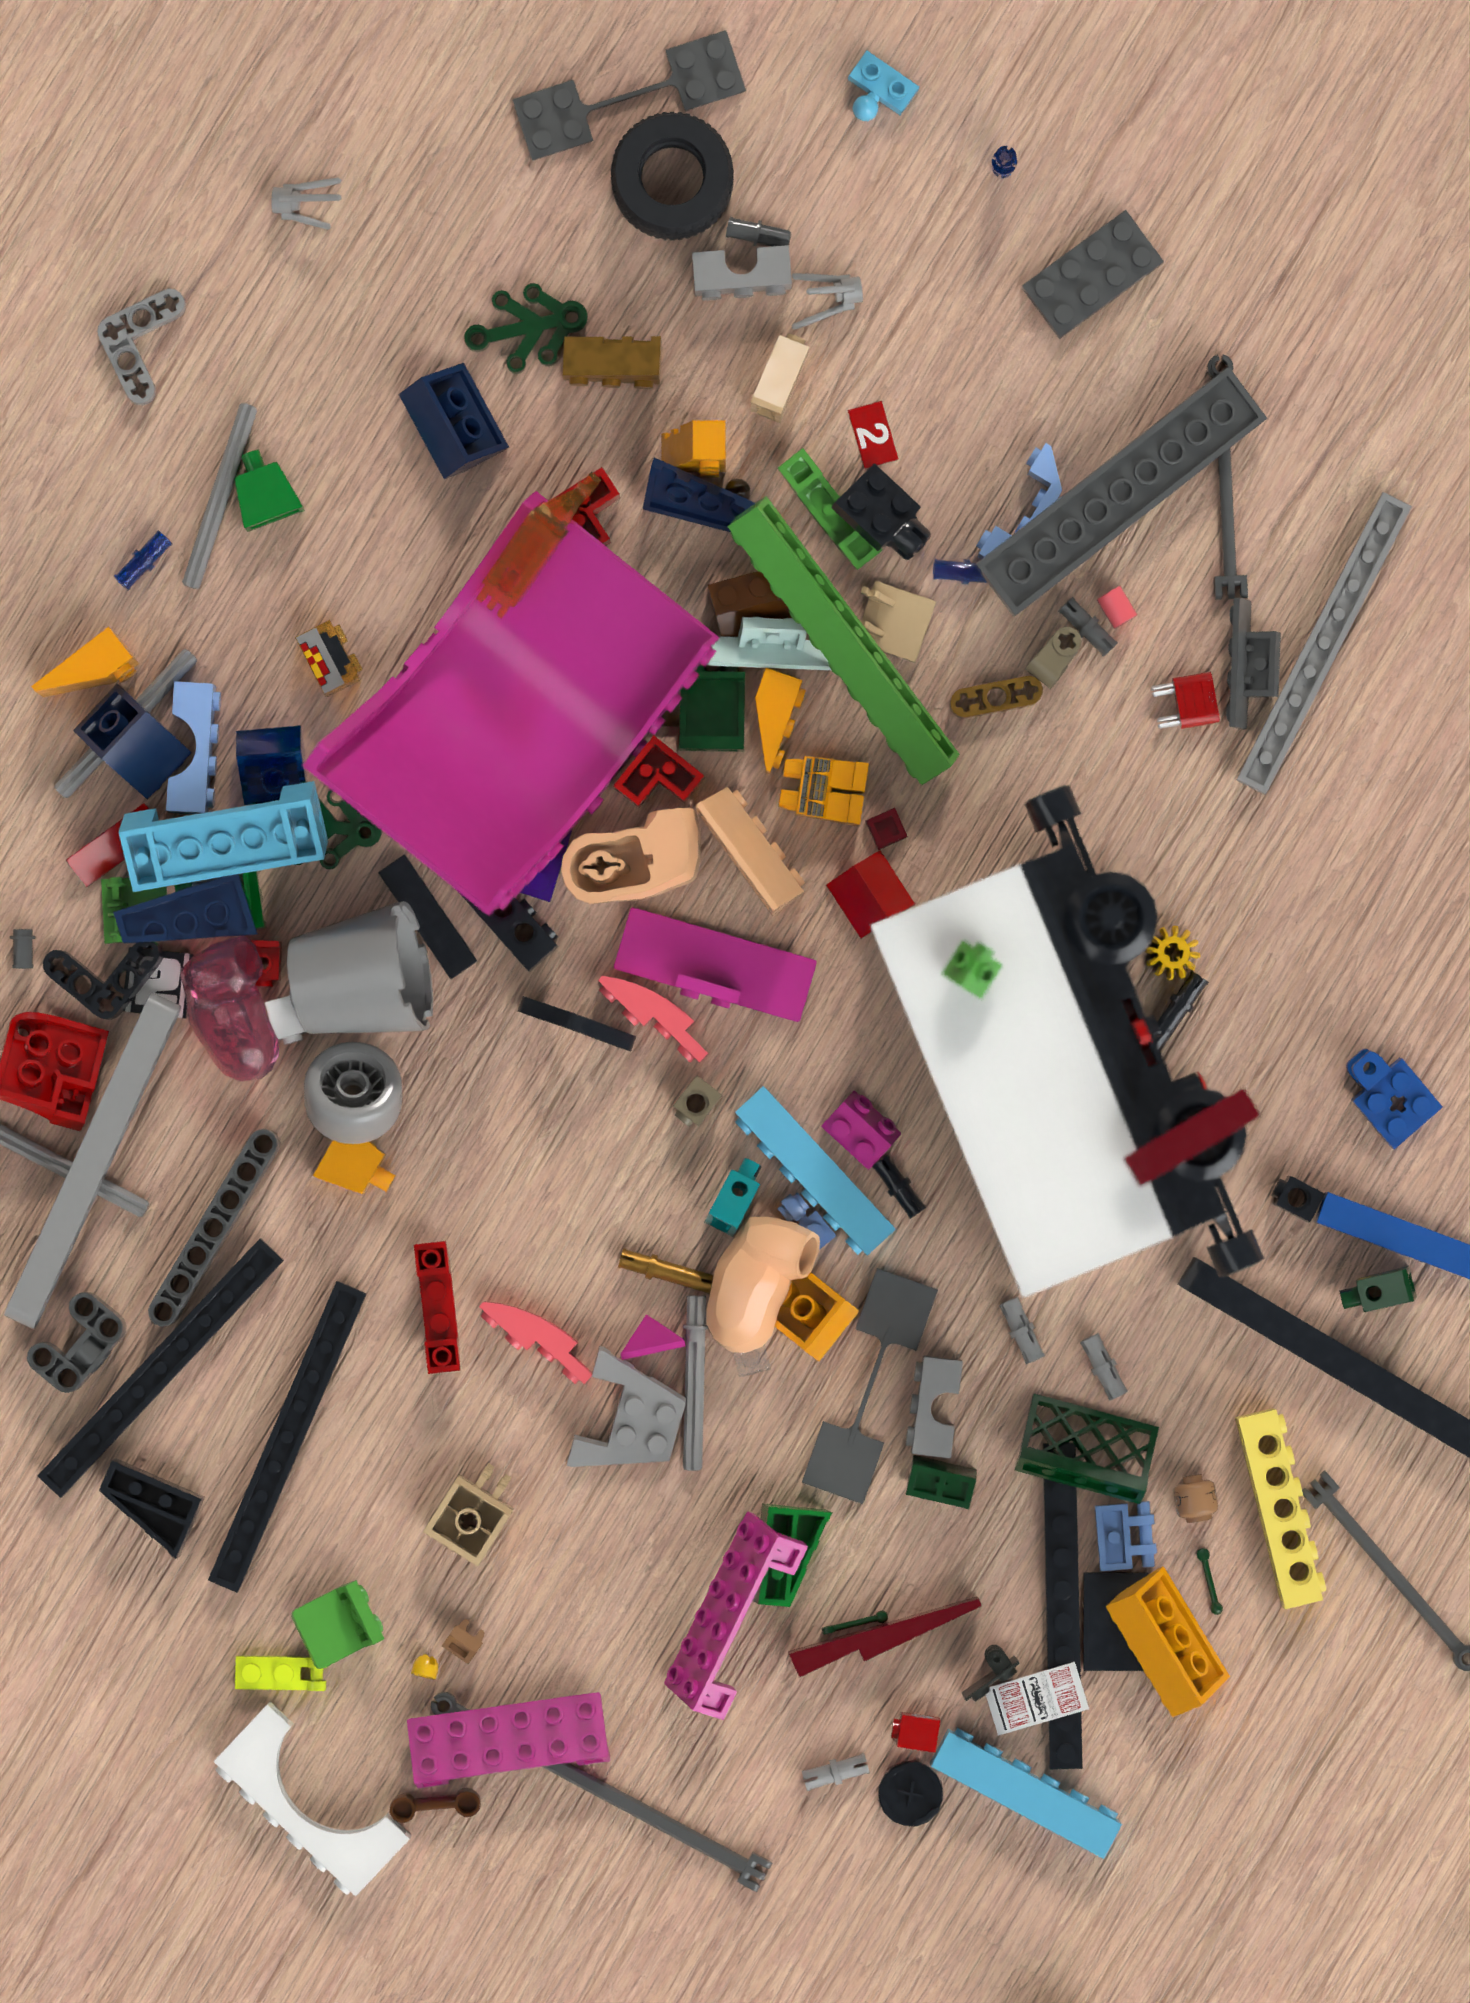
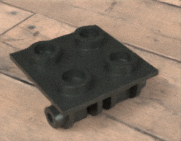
(1002, 1668)

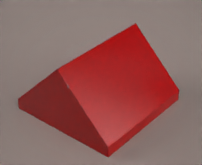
(870, 893)

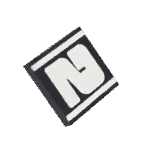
(163, 982)

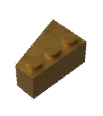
(612, 361)

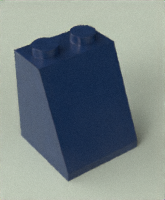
(132, 741)

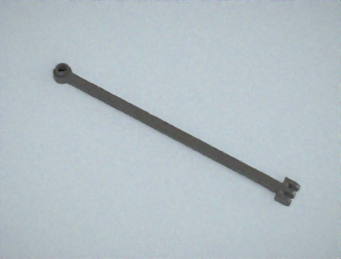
(647, 1814)

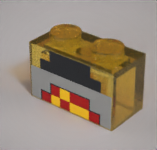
(329, 658)

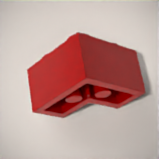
(600, 499)
(656, 766)

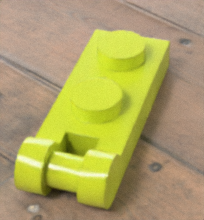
(277, 1673)

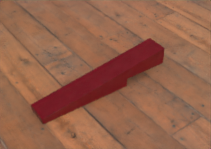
(878, 1638)

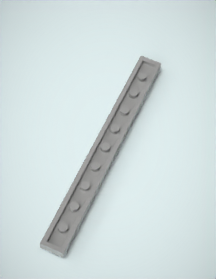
(1323, 643)

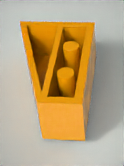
(697, 447)

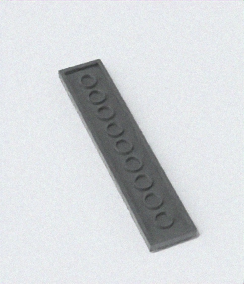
(1120, 491)

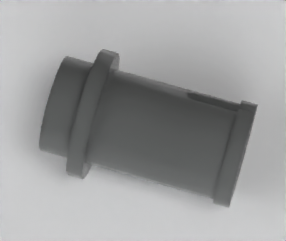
(22, 948)

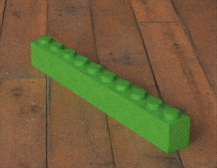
(843, 641)

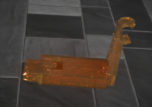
(532, 548)

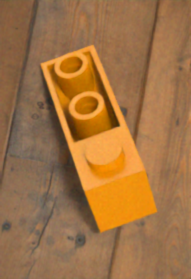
(774, 706)

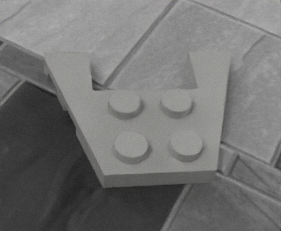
(643, 1422)

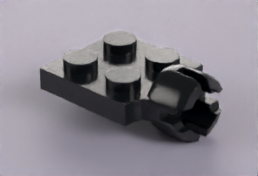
(883, 513)

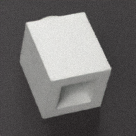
(284, 1020)

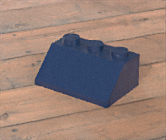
(453, 420)

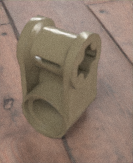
(1053, 661)

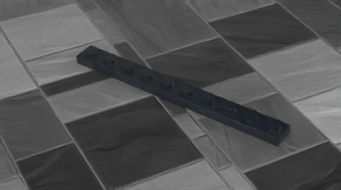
(160, 1368)
(287, 1436)
(1062, 1607)

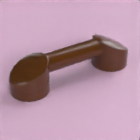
(404, 1806)

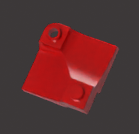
(51, 1067)

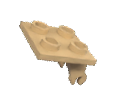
(897, 619)

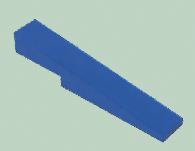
(1394, 1234)

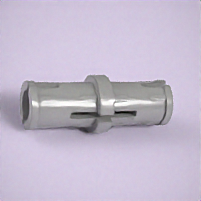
(1021, 1330)
(1103, 1366)
(835, 1772)

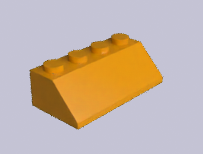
(1168, 1642)

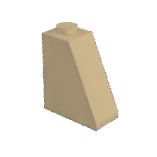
(779, 377)

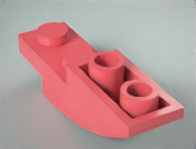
(645, 1004)
(526, 1328)

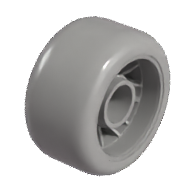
(353, 1092)

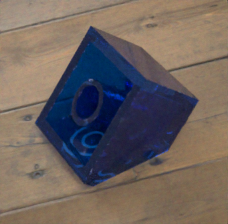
(269, 761)

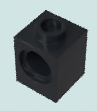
(1311, 1201)

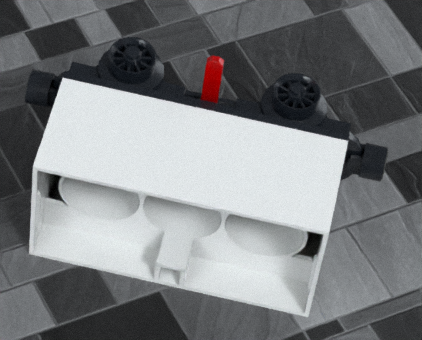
(1060, 1062)

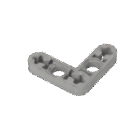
(125, 342)

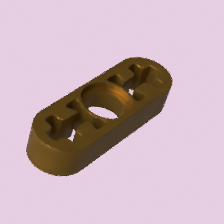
(1018, 683)

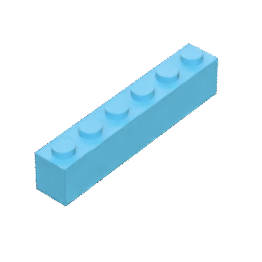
(815, 1171)
(1026, 1793)

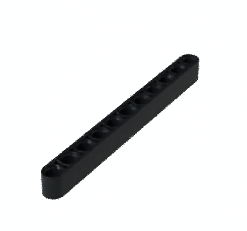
(1328, 1355)

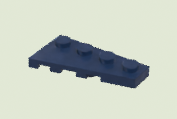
(691, 498)
(197, 912)

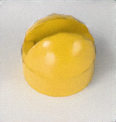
(425, 1667)

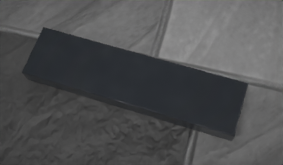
(434, 924)

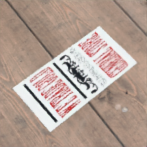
(1036, 1698)

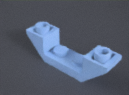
(1043, 470)

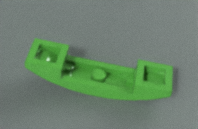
(818, 498)

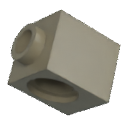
(711, 1097)

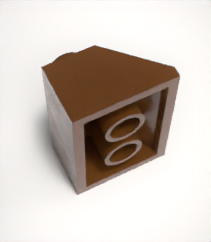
(744, 597)

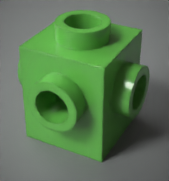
(972, 968)

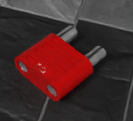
(1194, 701)

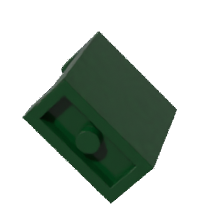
(713, 711)

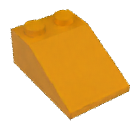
(93, 665)
(814, 1315)

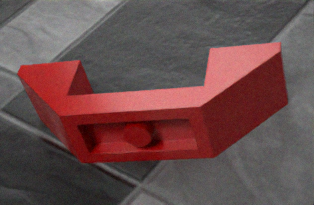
(438, 1307)

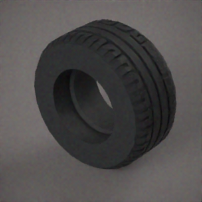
(664, 132)

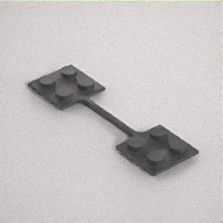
(557, 118)
(844, 1457)

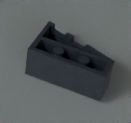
(153, 1503)

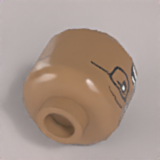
(1195, 1499)

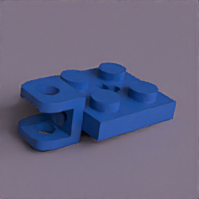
(1380, 1085)

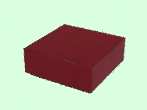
(886, 829)

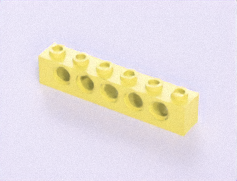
(1251, 1430)

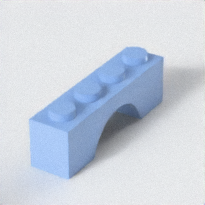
(191, 789)

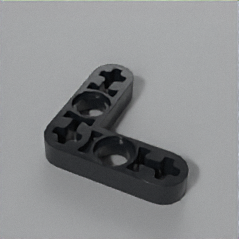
(99, 988)
(577, 1023)

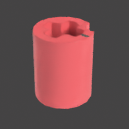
(1117, 607)

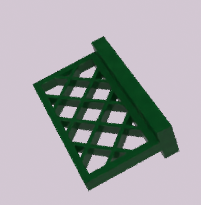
(1074, 1470)

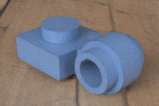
(794, 1209)

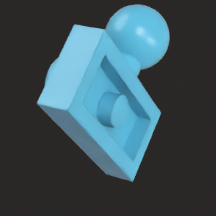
(882, 85)

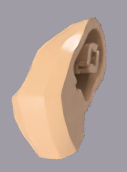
(636, 860)
(755, 1280)

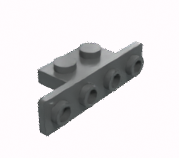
(1253, 663)

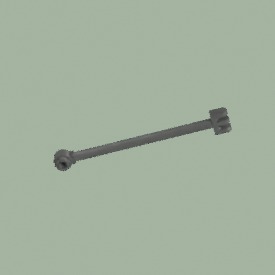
(1230, 576)
(1326, 1496)

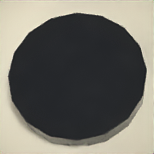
(910, 1793)

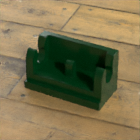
(941, 1482)

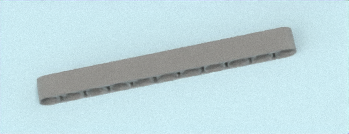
(92, 1161)

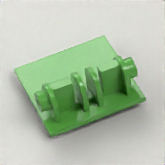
(118, 895)

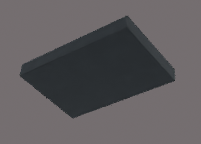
(1102, 1640)

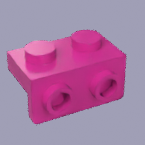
(861, 1129)

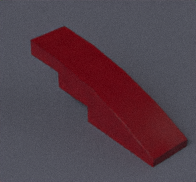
(1191, 1137)

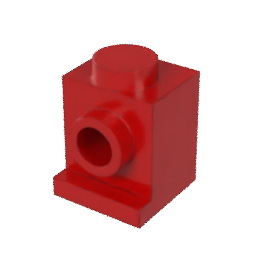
(273, 952)

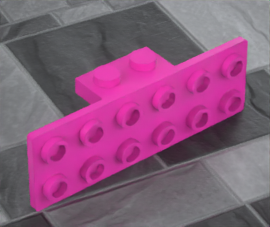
(715, 965)

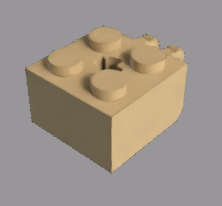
(464, 1498)

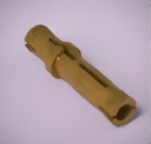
(665, 1270)

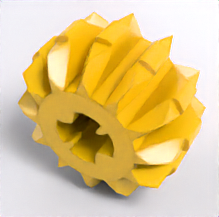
(1164, 960)

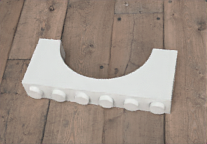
(347, 1854)

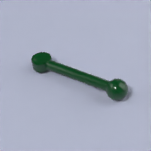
(1203, 1555)
(881, 1617)

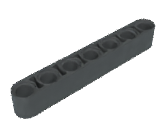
(200, 1236)

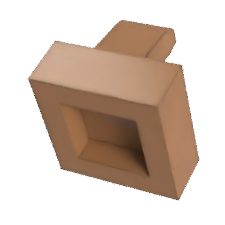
(462, 1643)

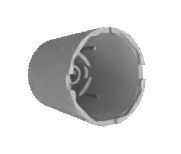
(362, 975)

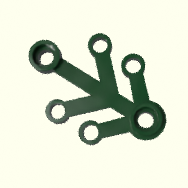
(531, 326)
(350, 828)

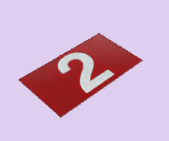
(873, 434)

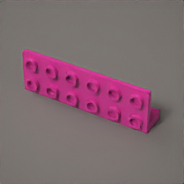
(723, 1610)
(507, 1738)

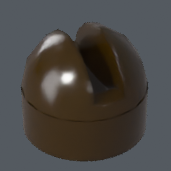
(737, 483)

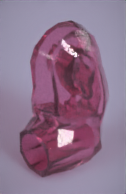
(229, 1010)

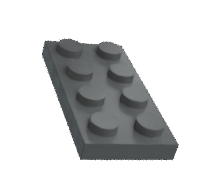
(1092, 274)

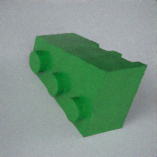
(798, 1523)

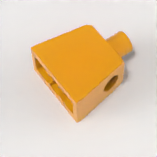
(354, 1167)

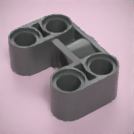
(87, 1352)

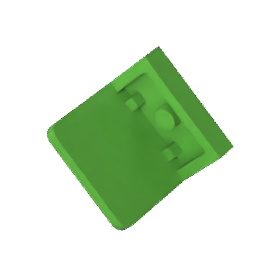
(337, 1624)

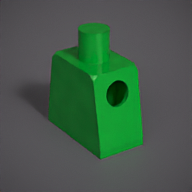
(264, 493)

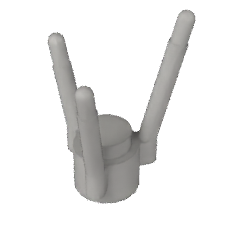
(288, 200)
(845, 289)

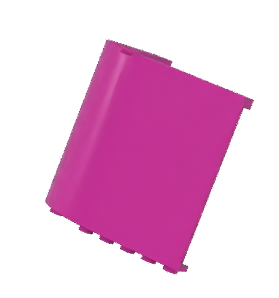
(516, 720)

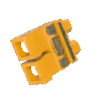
(816, 786)

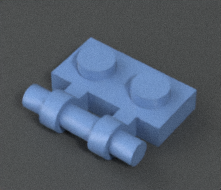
(1114, 1536)

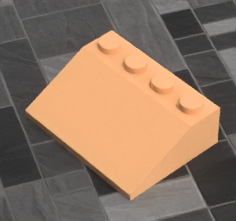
(749, 850)

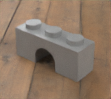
(769, 275)
(935, 1377)

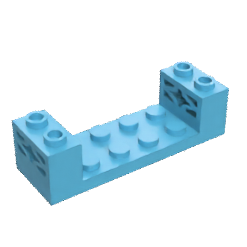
(224, 840)

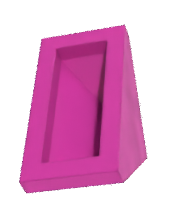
(651, 1338)

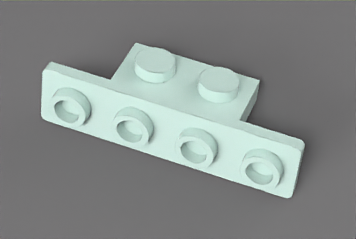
(769, 645)

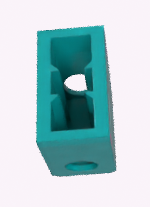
(728, 1208)

